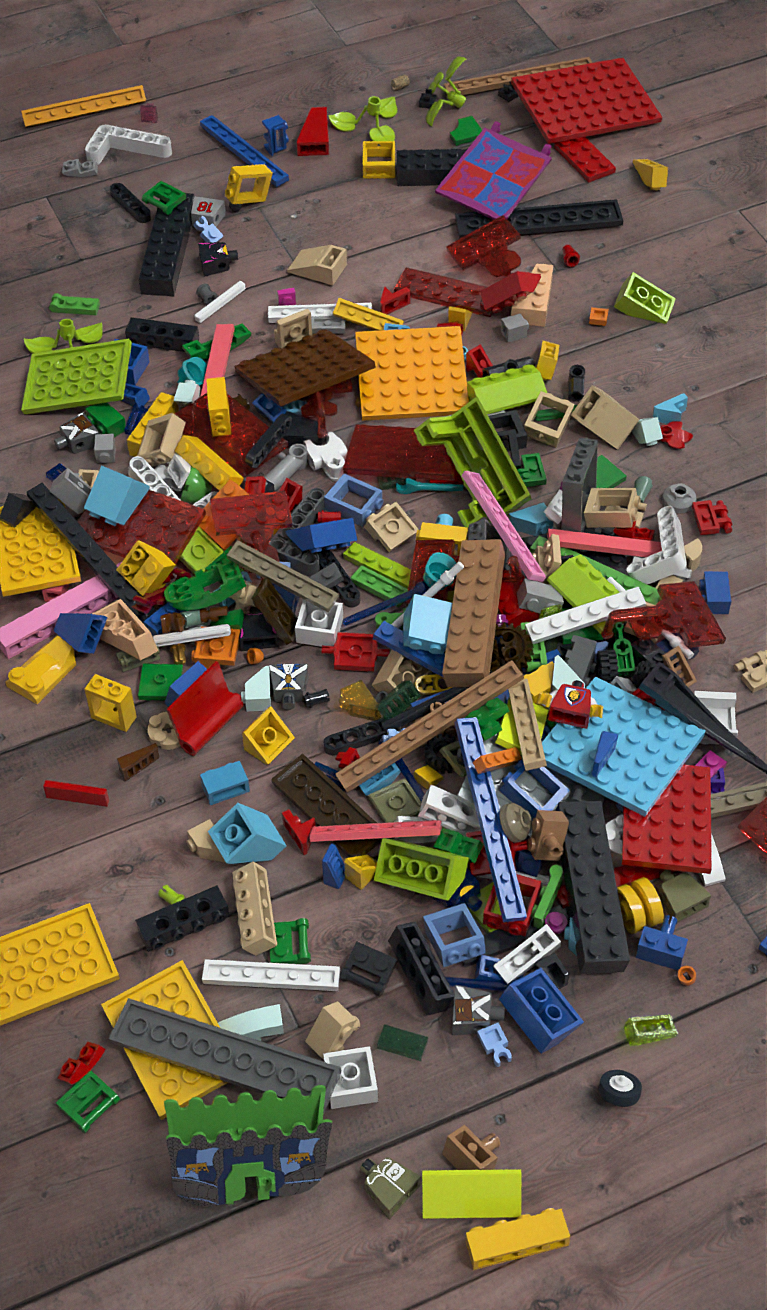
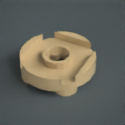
(157, 735)

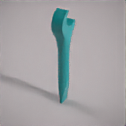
(412, 486)

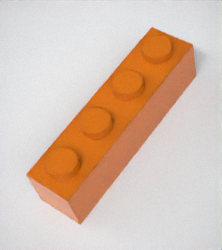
(497, 760)

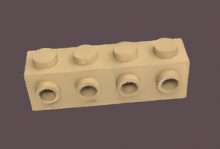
(254, 908)

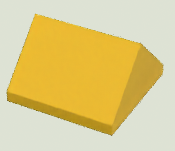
(266, 736)

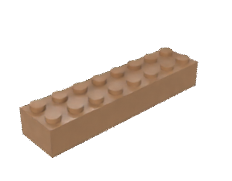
(474, 613)

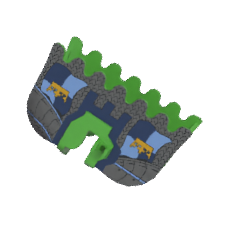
(267, 1138)

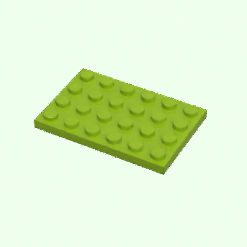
(77, 376)

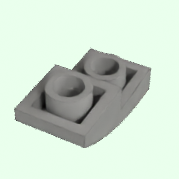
(75, 169)

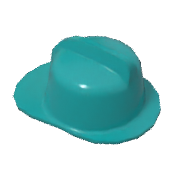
(192, 369)
(436, 566)

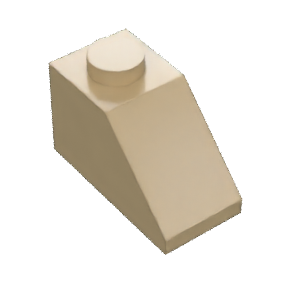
(202, 843)

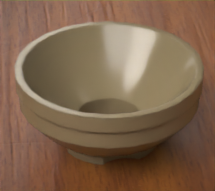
(515, 822)

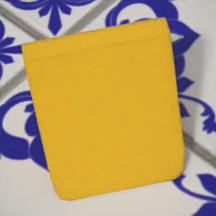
(427, 776)

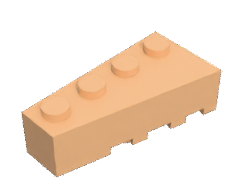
(536, 304)
(126, 631)

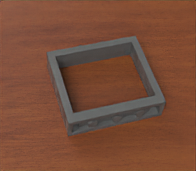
(575, 494)

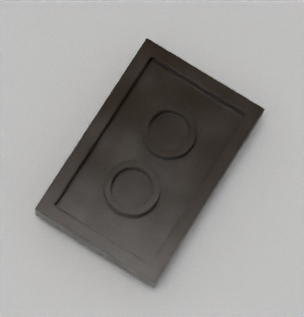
(275, 610)

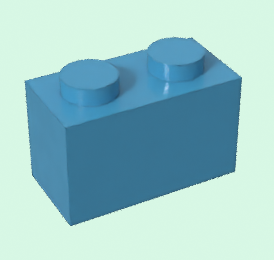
(224, 782)

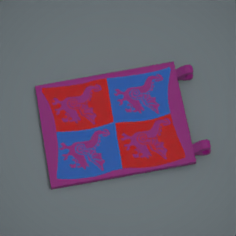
(494, 174)

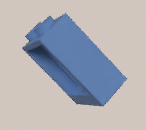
(346, 483)
(449, 920)

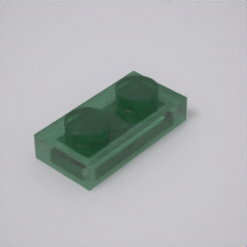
(402, 1042)

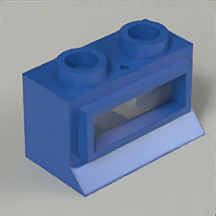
(276, 134)

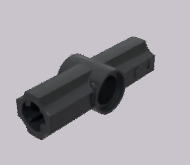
(509, 364)

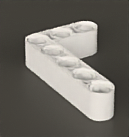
(128, 140)
(147, 473)
(670, 559)

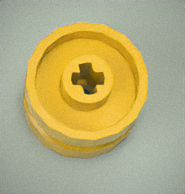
(640, 905)

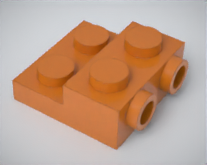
(217, 649)

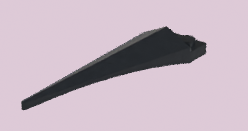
(680, 701)

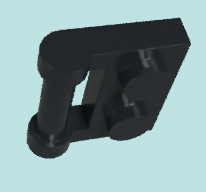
(372, 962)

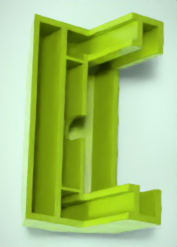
(478, 449)

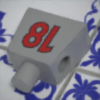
(209, 208)

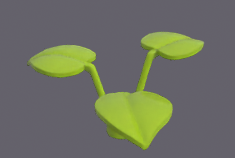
(454, 97)
(386, 108)
(67, 331)

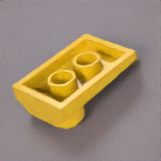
(42, 670)

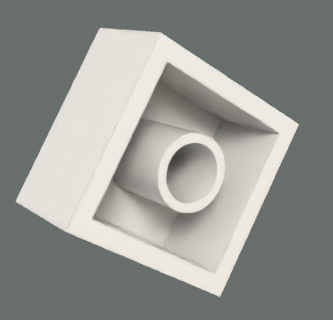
(318, 626)
(357, 1079)

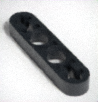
(132, 201)
(268, 440)
(342, 591)
(359, 732)

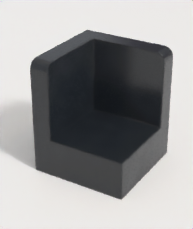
(554, 969)

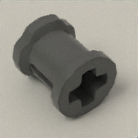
(205, 292)

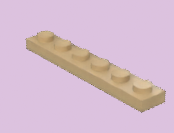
(527, 726)

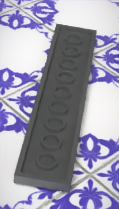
(220, 1052)

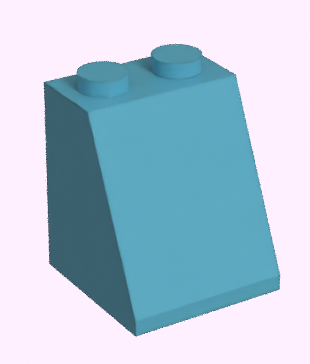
(114, 496)
(427, 624)
(246, 836)

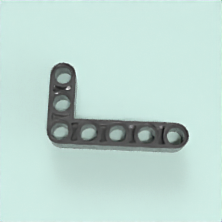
(303, 515)

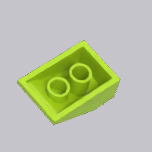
(644, 300)

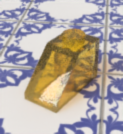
(359, 701)

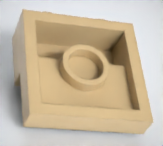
(293, 328)
(390, 526)
(548, 556)

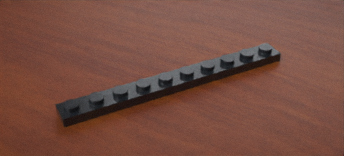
(85, 547)

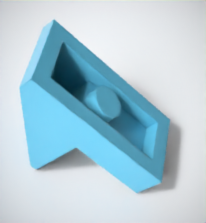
(671, 409)

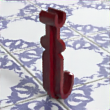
(145, 603)

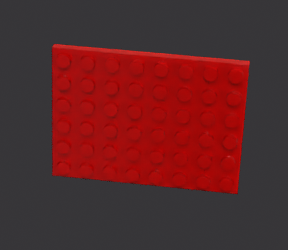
(585, 100)

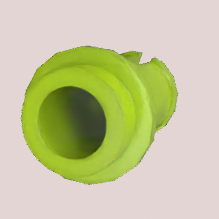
(170, 895)

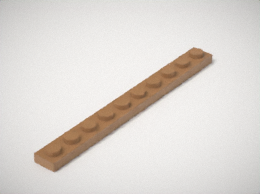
(497, 81)
(429, 726)

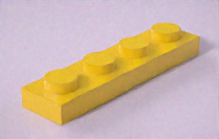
(363, 315)

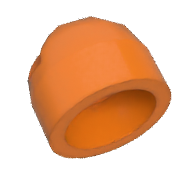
(255, 656)
(691, 974)

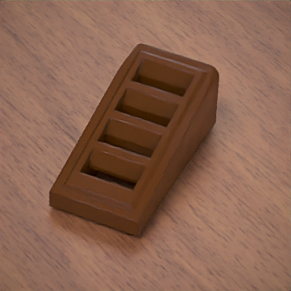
(137, 761)

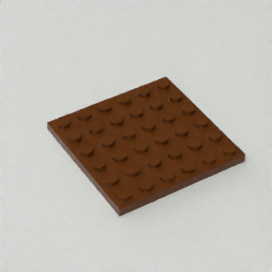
(304, 367)

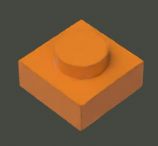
(598, 316)

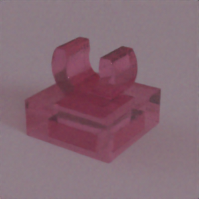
(149, 113)

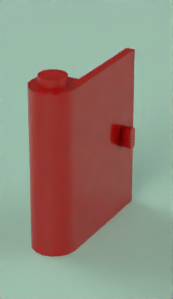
(203, 710)

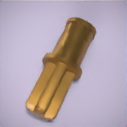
(178, 653)

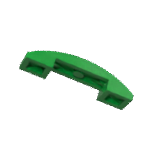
(202, 351)

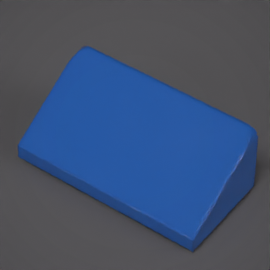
(268, 408)

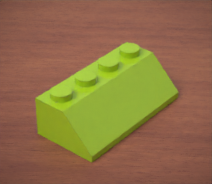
(507, 388)
(581, 584)
(420, 868)

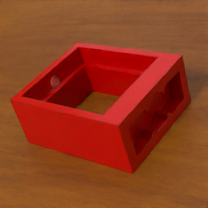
(528, 887)

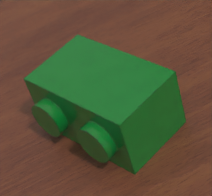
(106, 419)

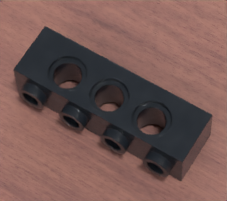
(160, 334)
(189, 909)
(421, 968)

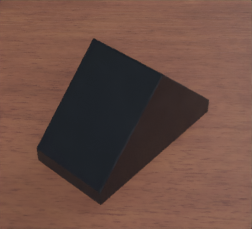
(16, 509)

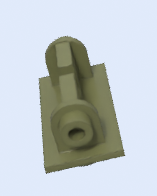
(129, 662)

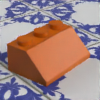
(229, 490)

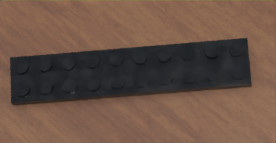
(550, 218)

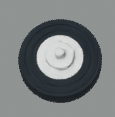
(620, 1088)

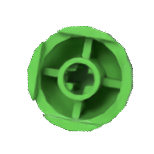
(195, 487)

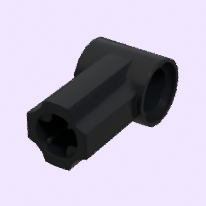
(576, 383)

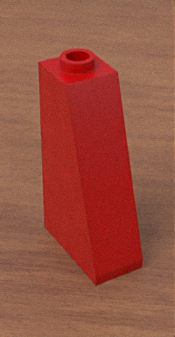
(314, 134)

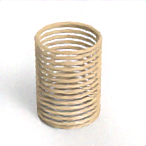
(399, 85)

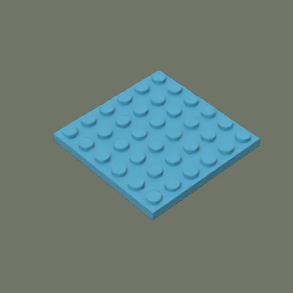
(647, 753)

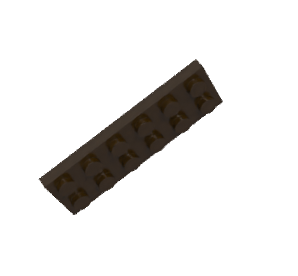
(323, 800)

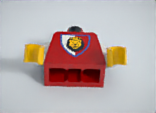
(571, 705)

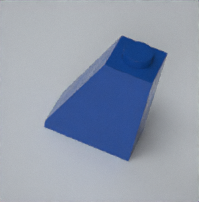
(80, 630)

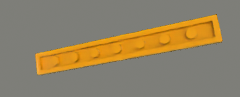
(83, 106)

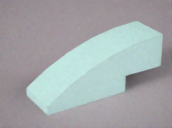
(256, 1023)

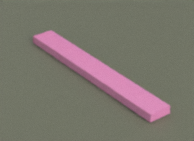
(503, 526)

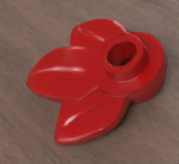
(674, 435)

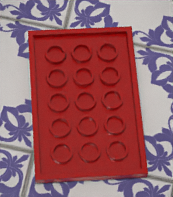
(676, 827)

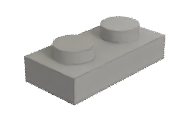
(331, 323)

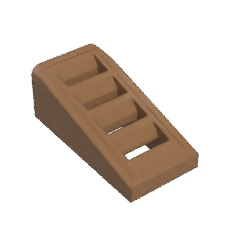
(689, 678)

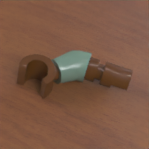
(190, 618)

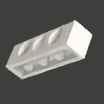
(452, 813)

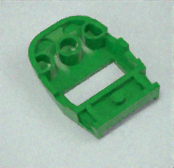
(190, 593)

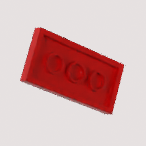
(585, 158)

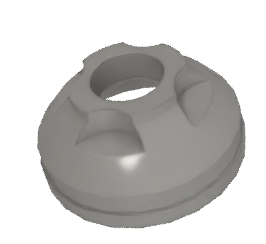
(680, 503)

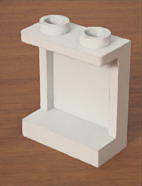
(722, 707)

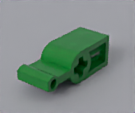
(625, 659)

